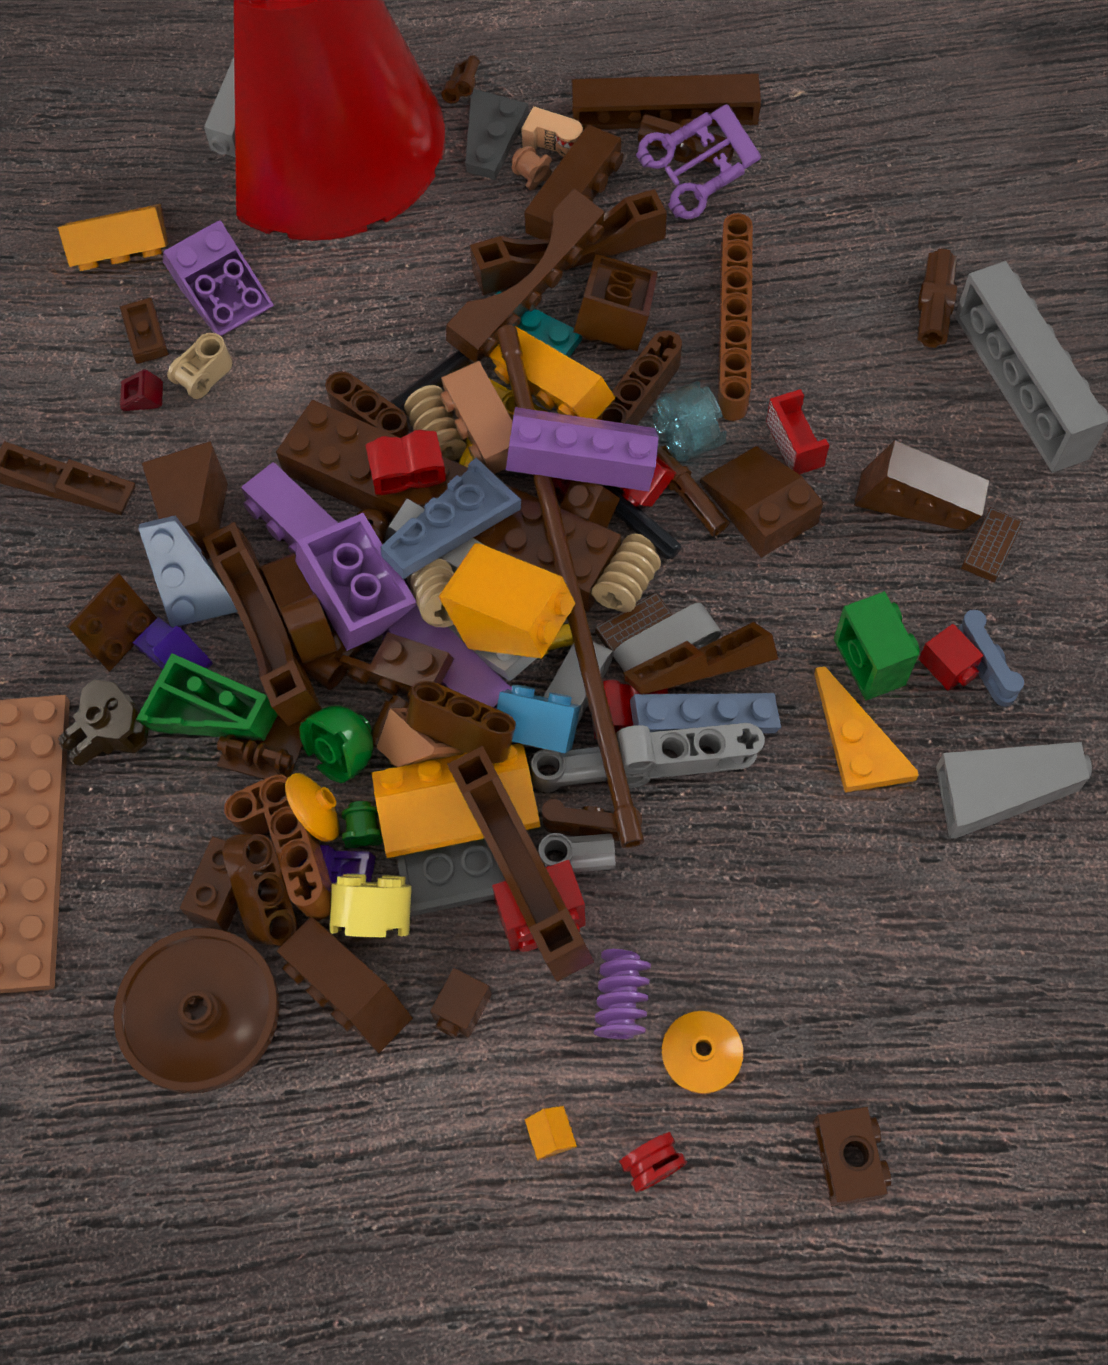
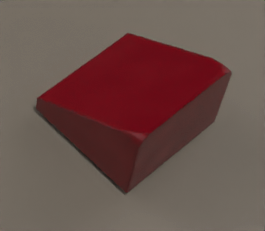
(141, 392)

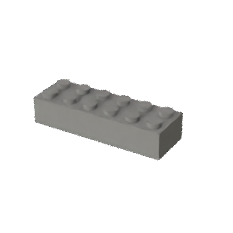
(1031, 367)

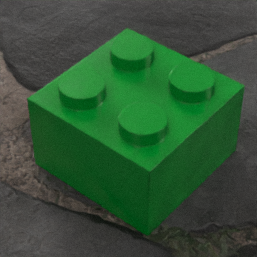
(876, 645)

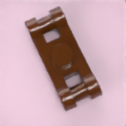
(579, 822)

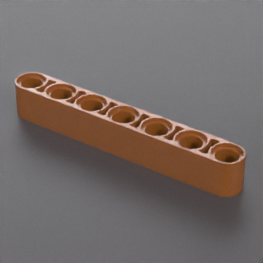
(735, 317)

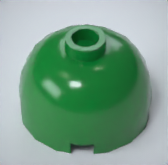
(339, 741)

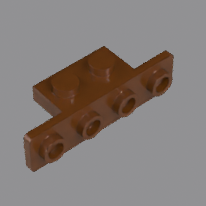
(400, 665)

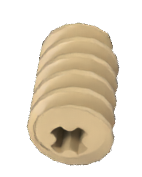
(429, 414)
(627, 574)
(426, 587)

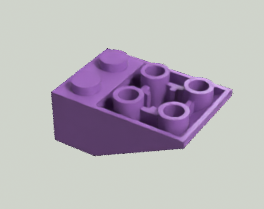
(216, 279)

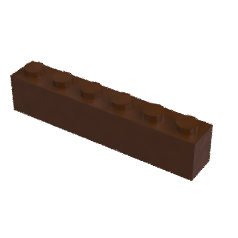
(625, 100)

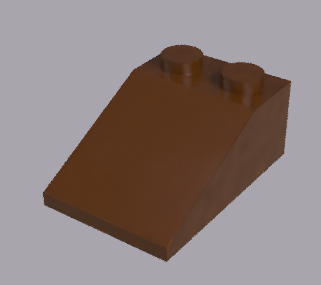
(616, 303)
(764, 499)

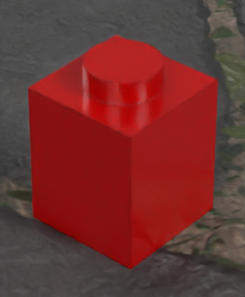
(951, 658)

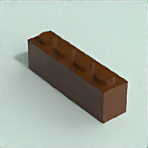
(583, 168)

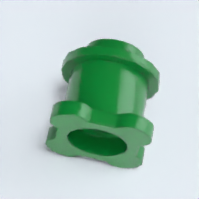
(361, 825)

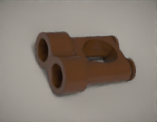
(461, 80)

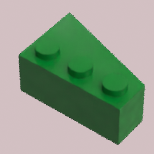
(205, 704)

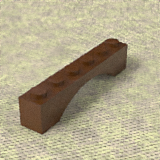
(629, 225)
(476, 324)
(275, 652)
(521, 865)

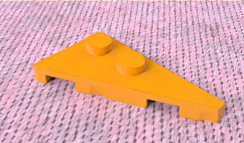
(861, 748)

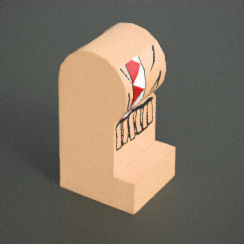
(550, 131)

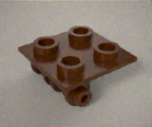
(111, 622)
(263, 758)

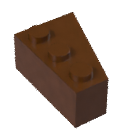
(343, 983)

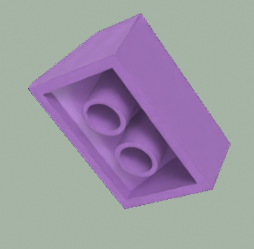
(353, 580)

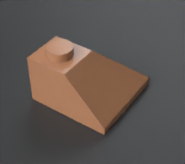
(406, 746)

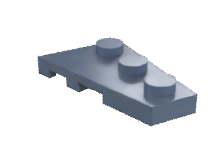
(182, 574)

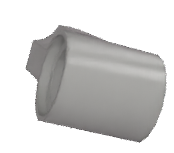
(572, 768)
(583, 852)

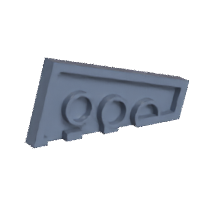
(459, 514)

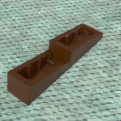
(63, 481)
(686, 663)

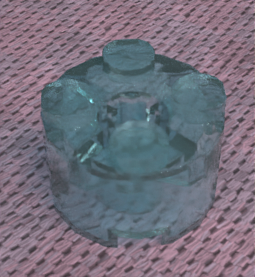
(689, 421)

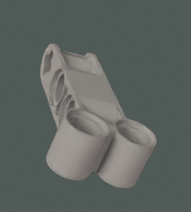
(645, 760)

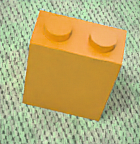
(506, 603)

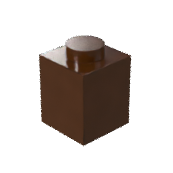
(590, 502)
(460, 1004)

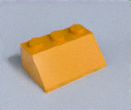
(114, 237)

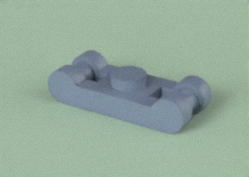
(994, 672)

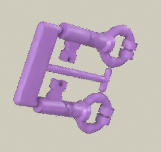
(735, 136)

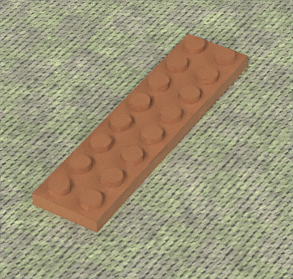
(31, 838)

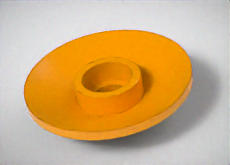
(313, 807)
(699, 1072)

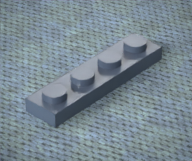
(688, 711)

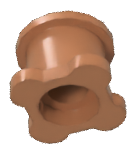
(531, 166)

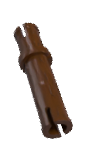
(693, 495)

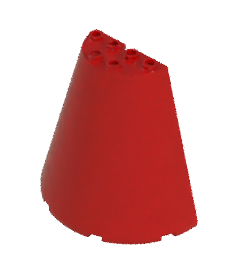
(328, 118)

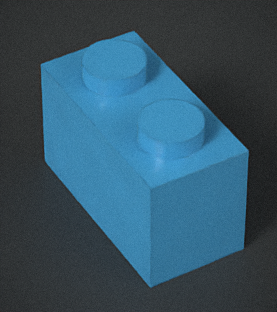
(541, 720)

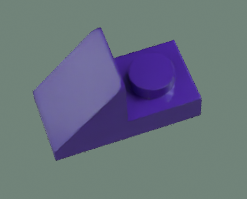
(161, 640)

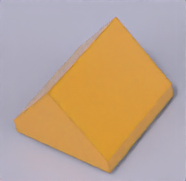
(550, 1132)

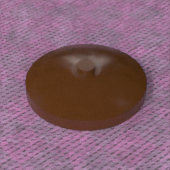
(196, 1010)

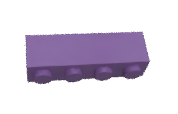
(582, 449)

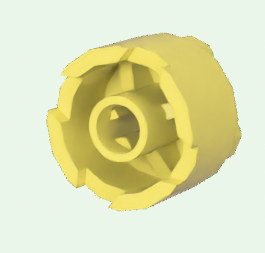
(370, 907)

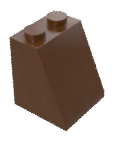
(191, 488)

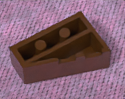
(921, 488)

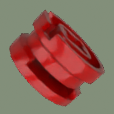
(650, 1156)

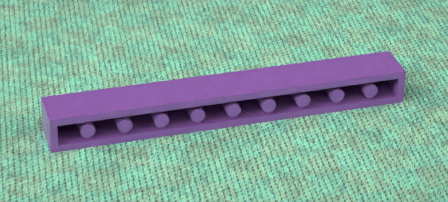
(294, 515)

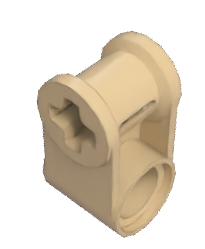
(202, 365)

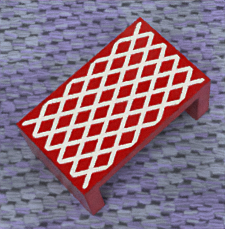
(793, 433)

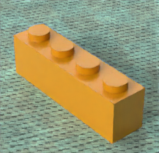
(557, 379)

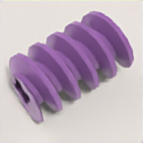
(620, 994)

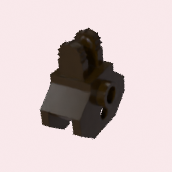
(103, 724)

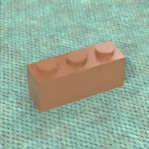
(479, 415)

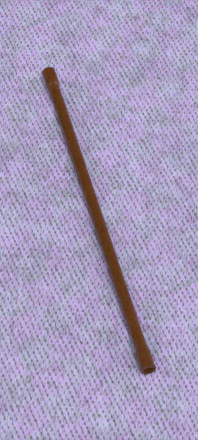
(625, 813)

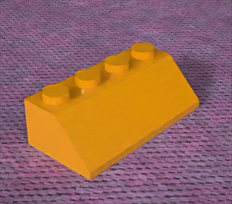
(426, 811)

